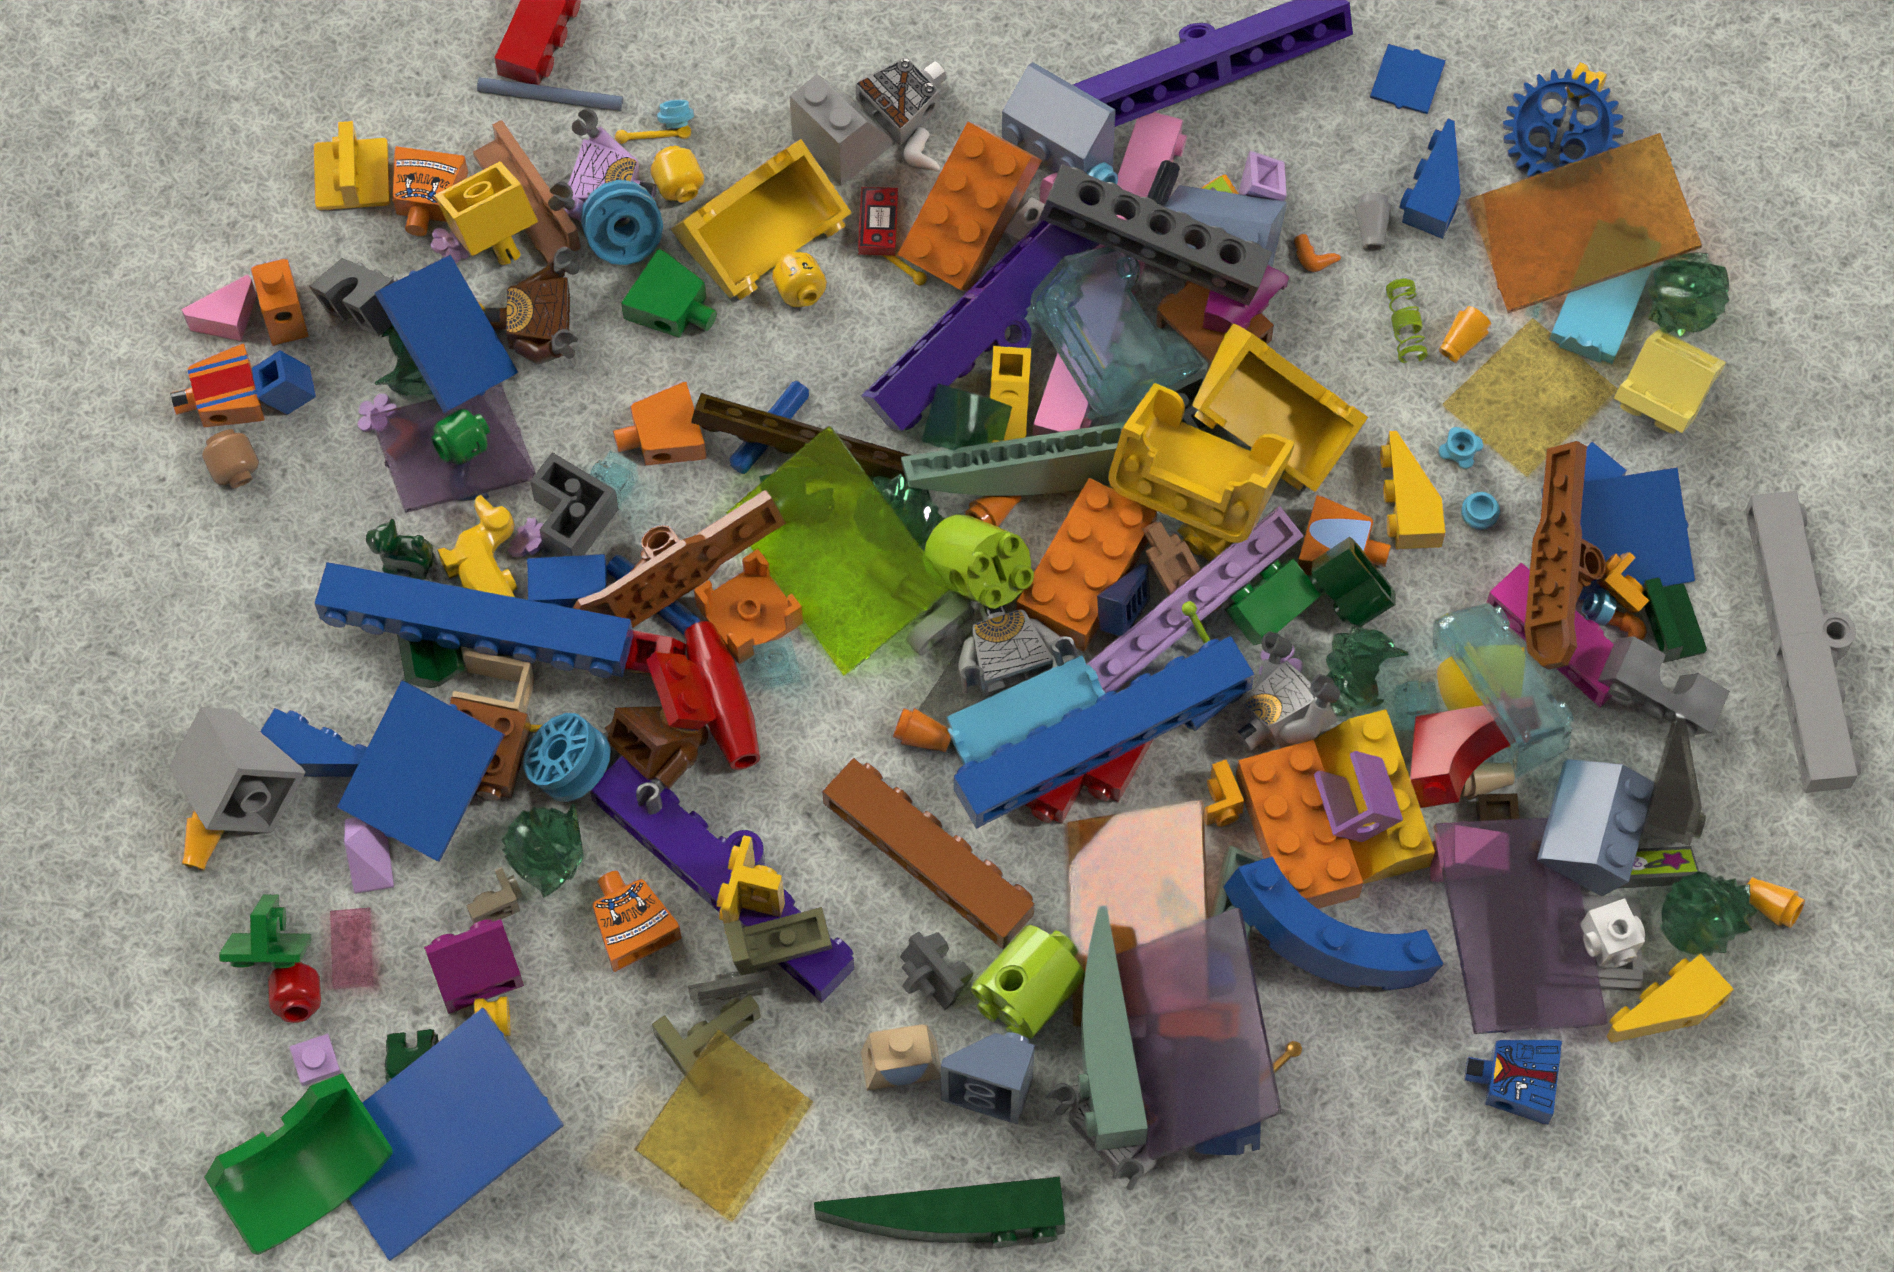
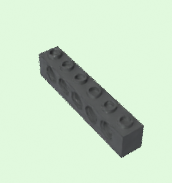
(1165, 251)

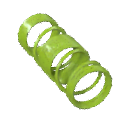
(1406, 316)

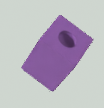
(1377, 793)

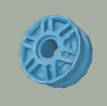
(625, 243)
(566, 757)

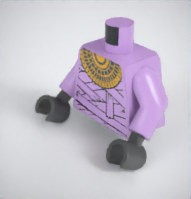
(598, 162)

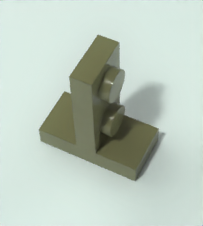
(777, 940)
(733, 1019)

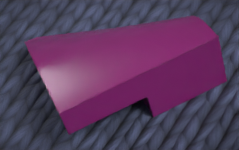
(1223, 311)

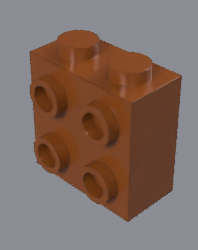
(506, 763)

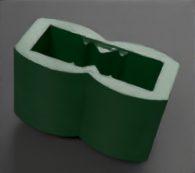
(1353, 583)

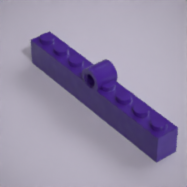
(1219, 56)
(973, 326)
(702, 863)

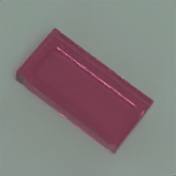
(351, 948)

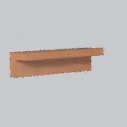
(553, 227)

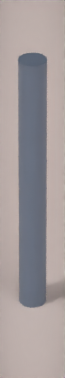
(551, 94)

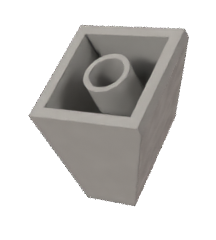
(836, 129)
(234, 773)

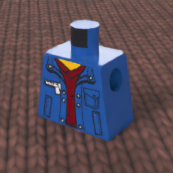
(1519, 1077)

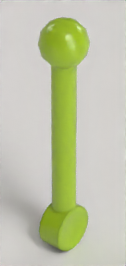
(1189, 609)

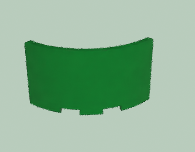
(303, 1168)

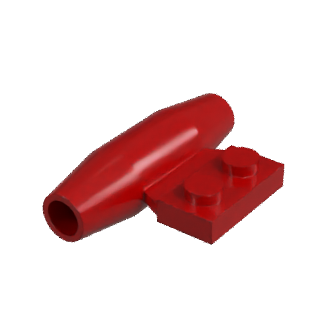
(707, 692)

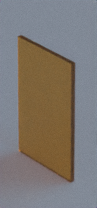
(1585, 223)
(1145, 871)

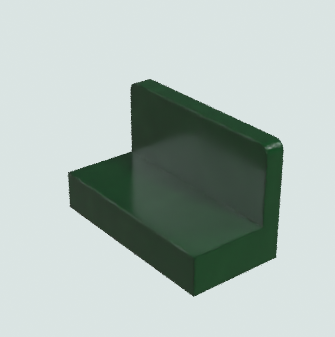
(1672, 620)
(429, 663)

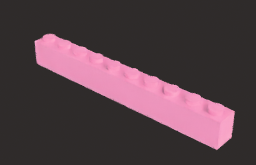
(1153, 140)

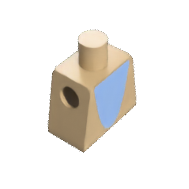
(900, 1057)

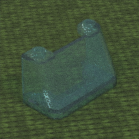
(1105, 332)

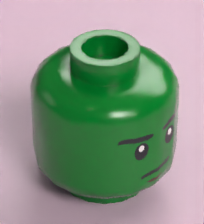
(460, 437)

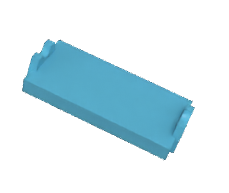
(1599, 315)
(1022, 708)

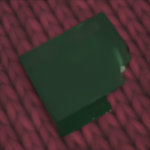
(964, 419)

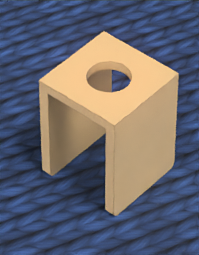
(504, 669)

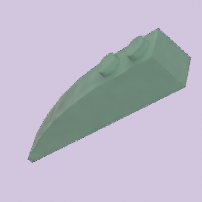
(1019, 465)
(1107, 1049)

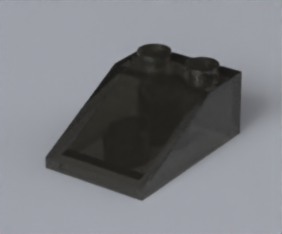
(1675, 798)

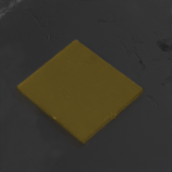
(1529, 397)
(723, 1125)

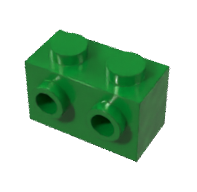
(1272, 601)

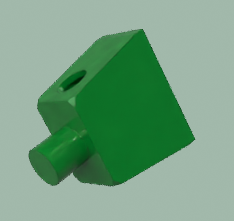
(668, 298)

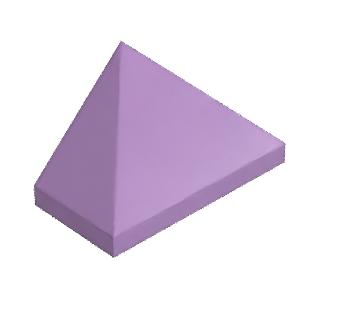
(1263, 177)
(367, 856)

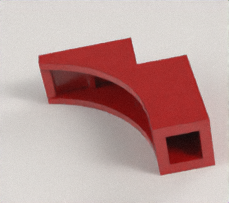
(1103, 783)

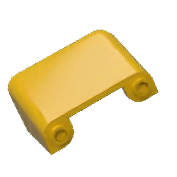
(762, 219)
(1260, 393)
(1193, 471)

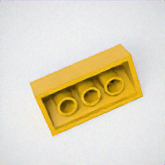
(1407, 843)

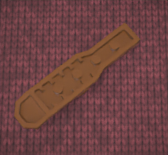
(1559, 560)
(678, 566)

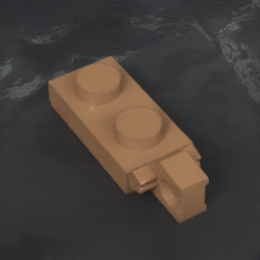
(1170, 558)

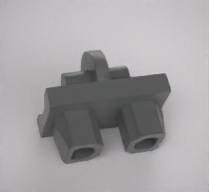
(930, 972)

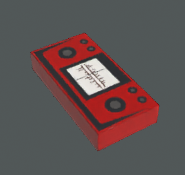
(878, 221)

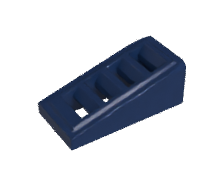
(1124, 601)

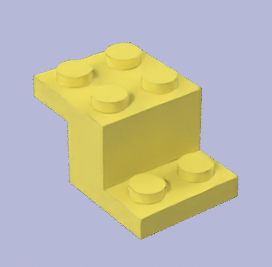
(1669, 382)

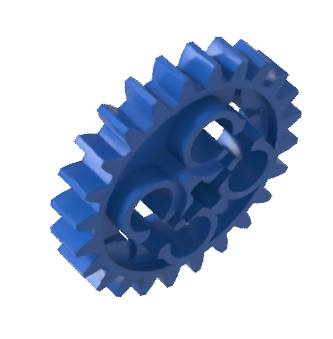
(1532, 119)

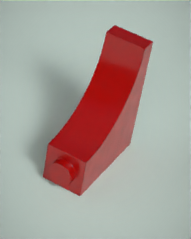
(1449, 750)

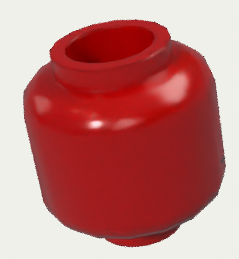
(294, 992)

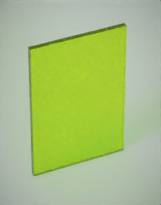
(844, 552)

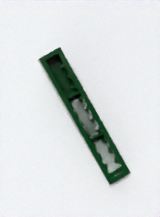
(957, 1214)

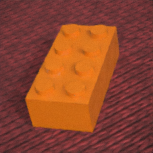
(969, 207)
(1086, 557)
(1294, 824)

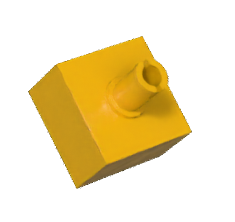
(488, 211)

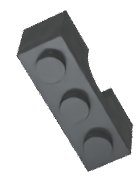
(350, 291)
(1634, 675)

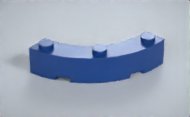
(1321, 942)

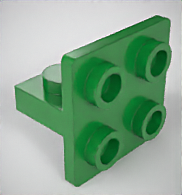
(265, 940)

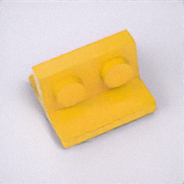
(351, 171)
(749, 886)

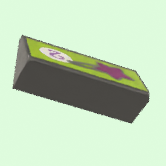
(1661, 866)

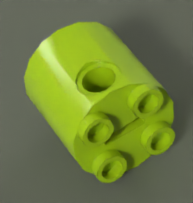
(980, 560)
(1029, 981)

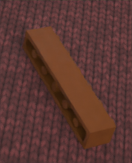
(929, 853)

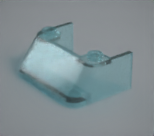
(1505, 683)

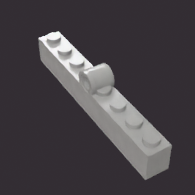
(1802, 642)

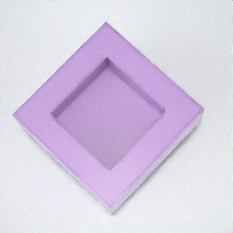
(315, 1059)

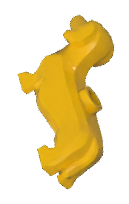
(475, 551)

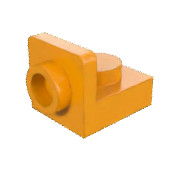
(1625, 589)
(1224, 788)

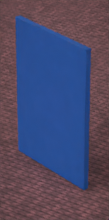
(453, 1130)

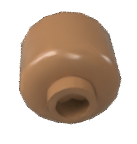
(230, 458)

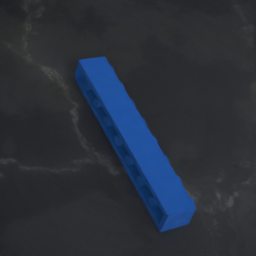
(474, 620)
(1102, 731)

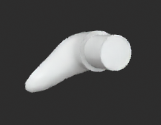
(914, 148)

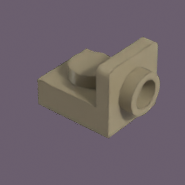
(496, 904)

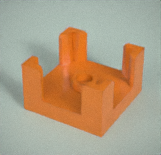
(749, 608)

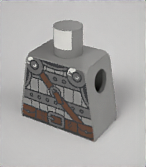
(901, 96)

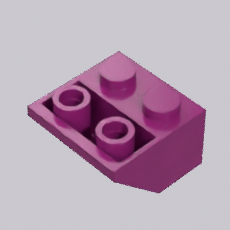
(473, 964)

